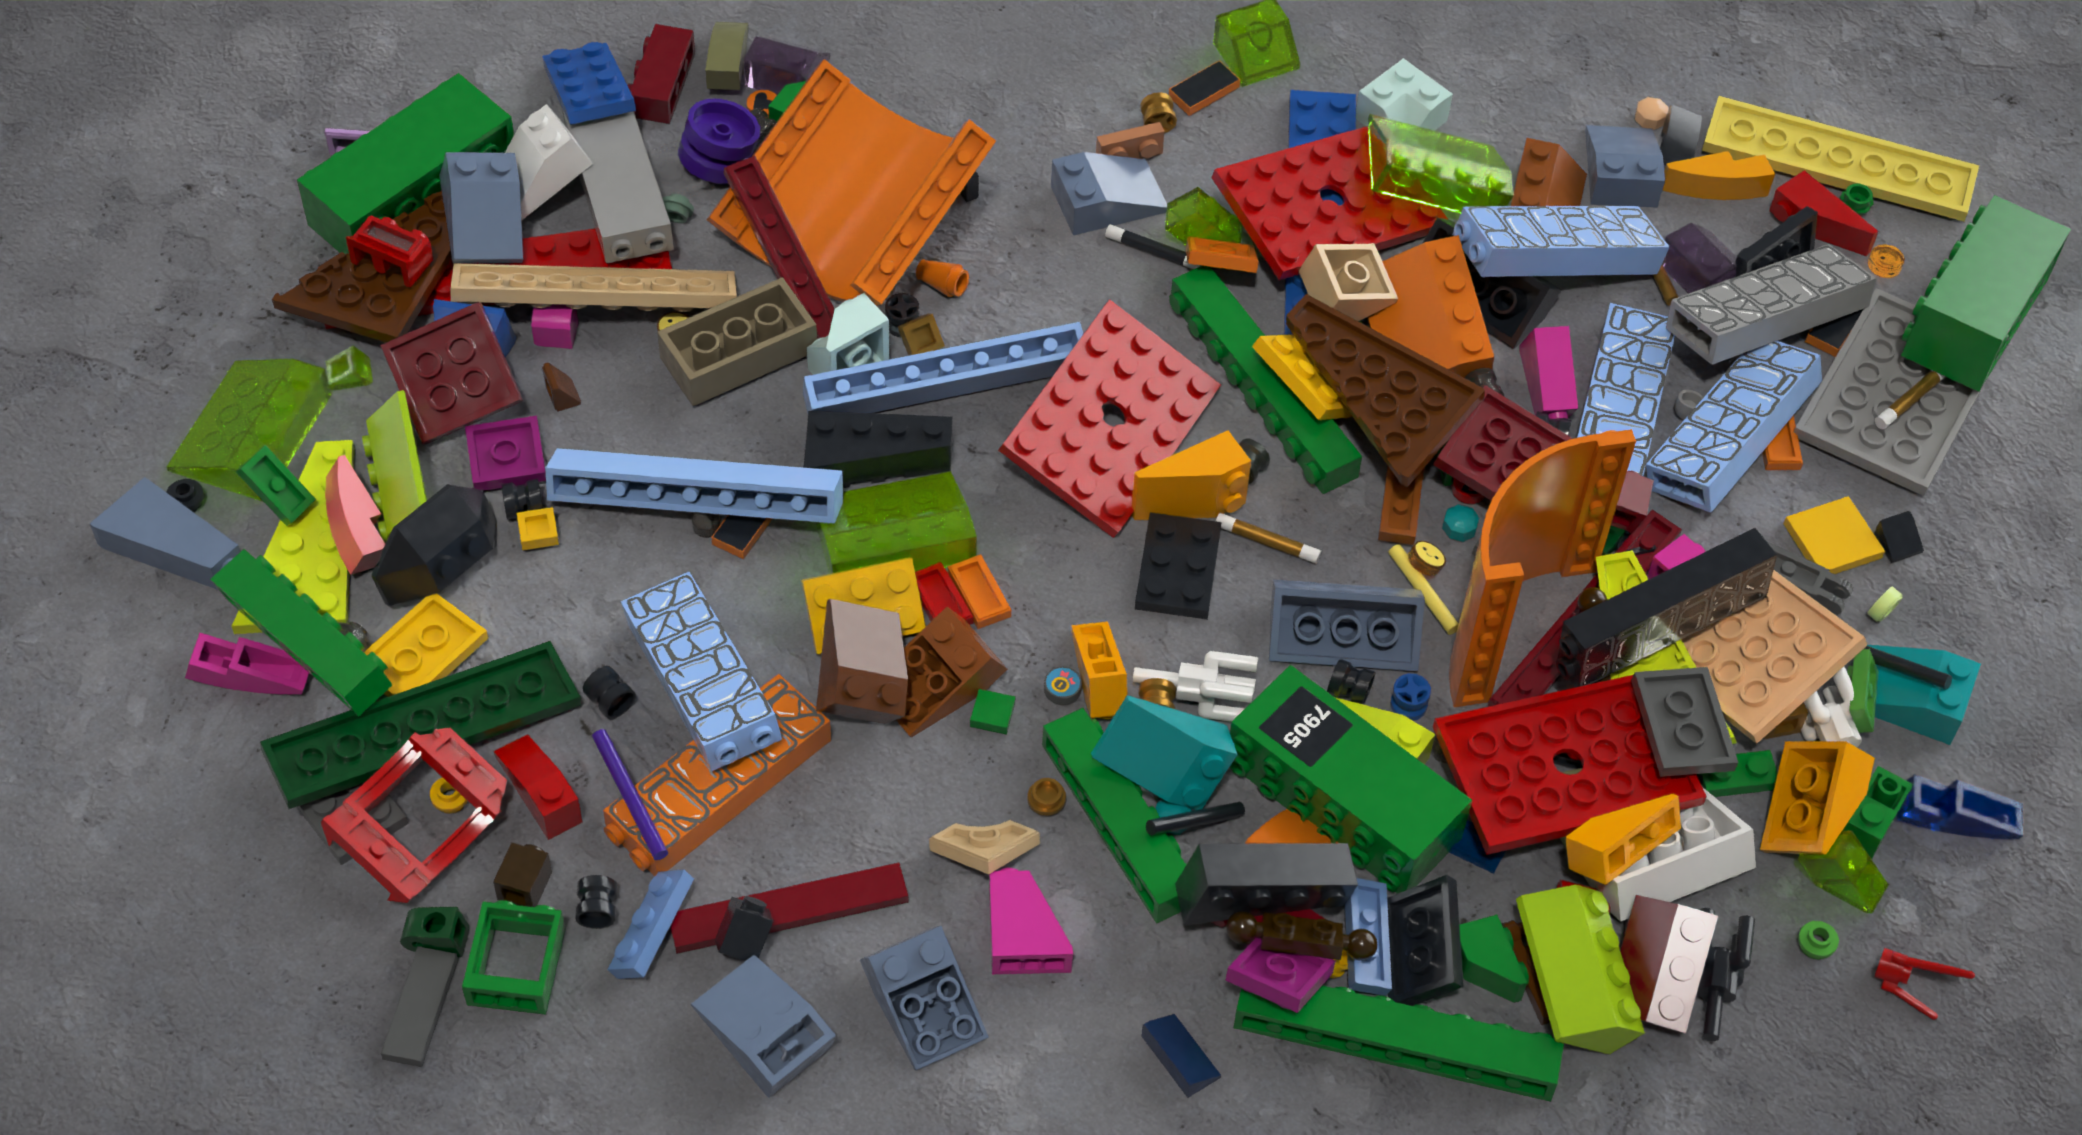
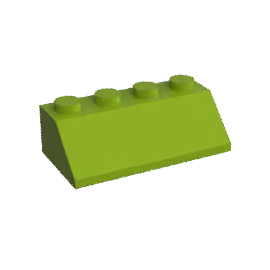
(395, 463)
(1580, 968)

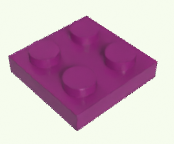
(505, 452)
(1279, 976)

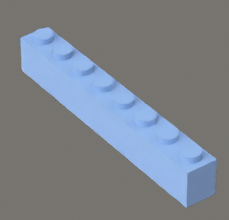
(942, 372)
(694, 485)

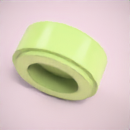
(1885, 604)

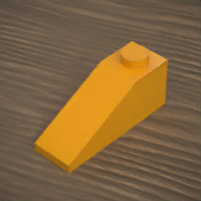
(1100, 669)
(1620, 838)

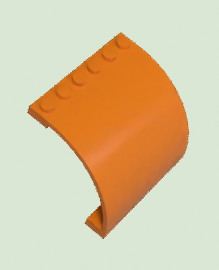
(856, 184)
(1540, 522)

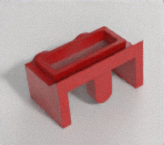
(392, 245)

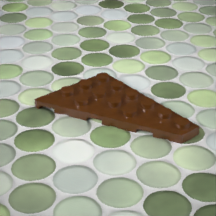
(366, 300)
(1391, 391)

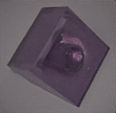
(776, 63)
(1697, 258)

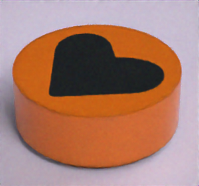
(760, 99)

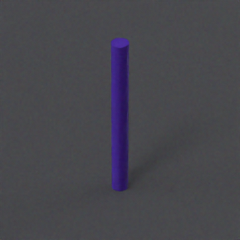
(630, 794)

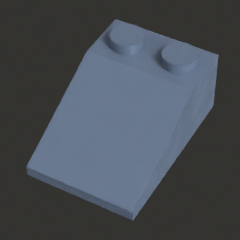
(1624, 166)
(1104, 190)
(482, 207)

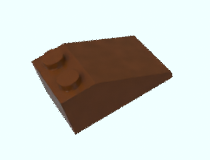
(862, 663)

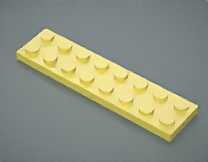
(1843, 158)

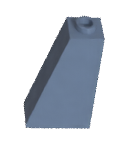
(163, 534)

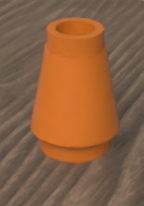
(943, 276)

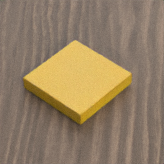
(1834, 536)

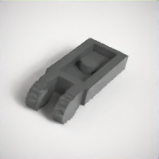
(1811, 577)

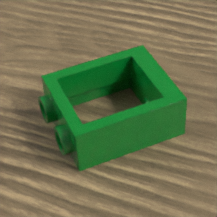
(508, 992)

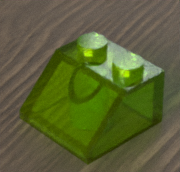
(1256, 42)

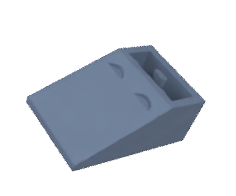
(924, 997)
(764, 1024)

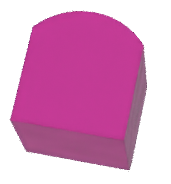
(554, 326)

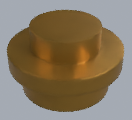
(1046, 796)

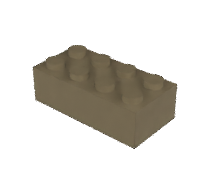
(737, 341)

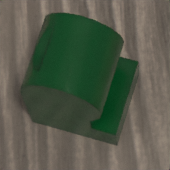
(435, 929)

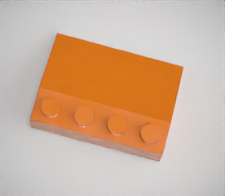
(1436, 307)

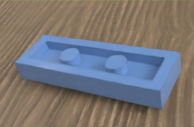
(1369, 910)
(650, 924)

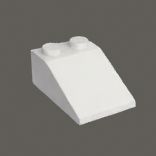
(545, 158)

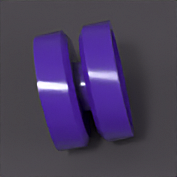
(716, 137)

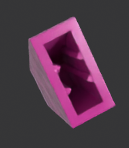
(1550, 371)
(1024, 928)

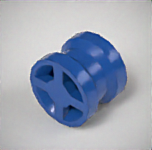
(1416, 689)

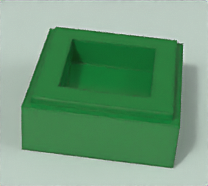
(992, 711)

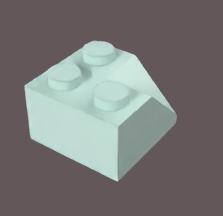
(1405, 96)
(855, 338)

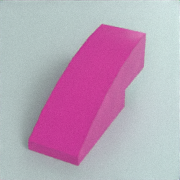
(245, 666)

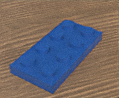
(588, 82)

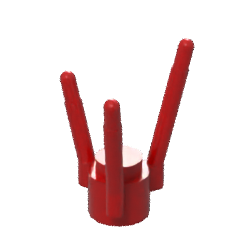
(1897, 968)

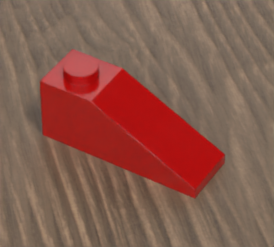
(1835, 220)
(540, 786)

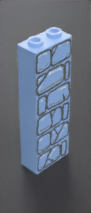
(1560, 240)
(1628, 378)
(1734, 424)
(701, 671)

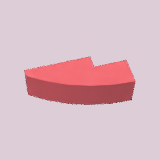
(352, 518)

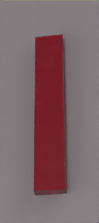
(779, 240)
(799, 904)

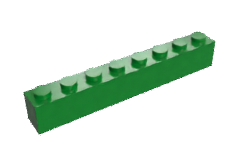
(1229, 334)
(1412, 1039)

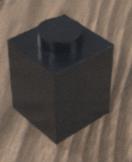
(744, 928)

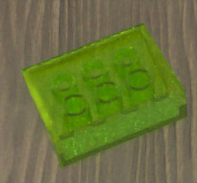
(1435, 167)
(252, 407)
(899, 521)

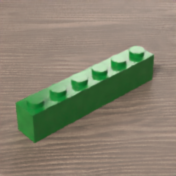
(302, 632)
(1117, 813)

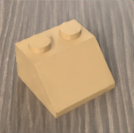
(1348, 279)

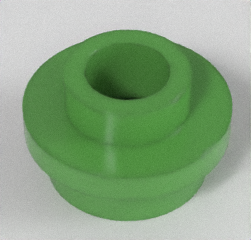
(1814, 948)

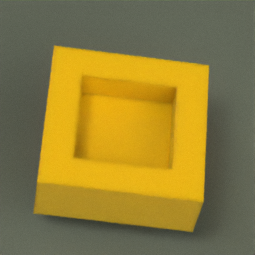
(537, 528)

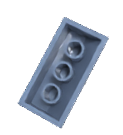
(1347, 623)

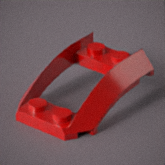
(378, 850)

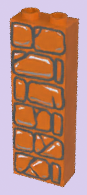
(694, 802)

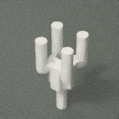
(1204, 683)
(1832, 719)

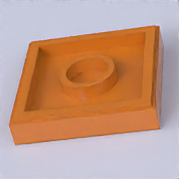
(1221, 254)

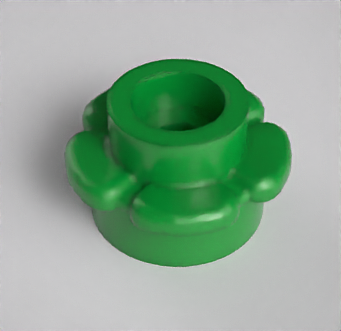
(1858, 198)

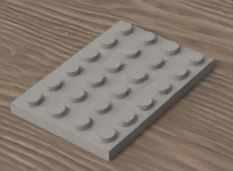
(1865, 382)

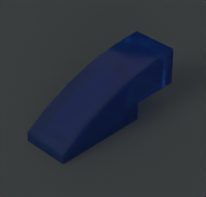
(1961, 810)

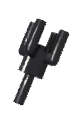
(1724, 973)

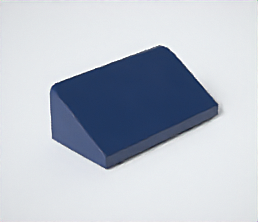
(1179, 1054)

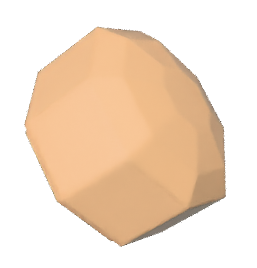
(1651, 113)

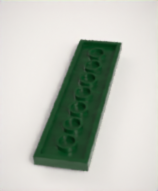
(472, 703)

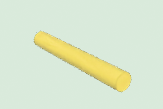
(1419, 582)

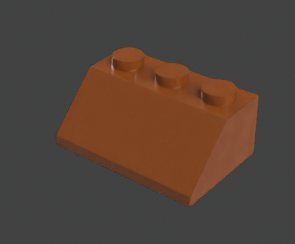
(1548, 176)

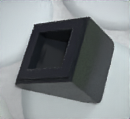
(1899, 536)

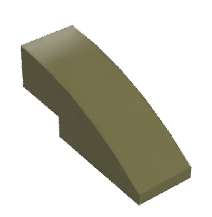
(726, 55)

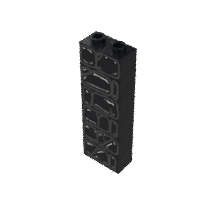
(1665, 608)

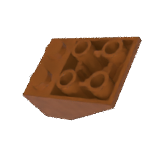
(945, 670)

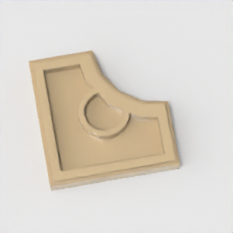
(986, 846)

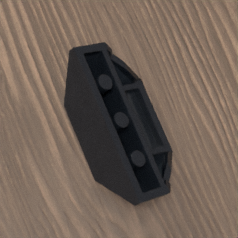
(435, 544)

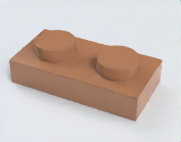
(1133, 143)

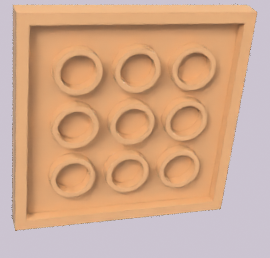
(1772, 656)

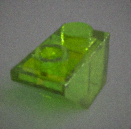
(1202, 217)
(1847, 873)

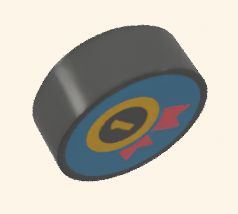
(1062, 685)

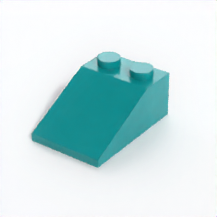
(1921, 705)
(1167, 751)

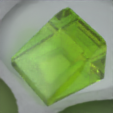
(349, 369)

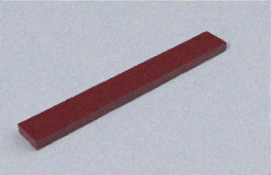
(1539, 669)

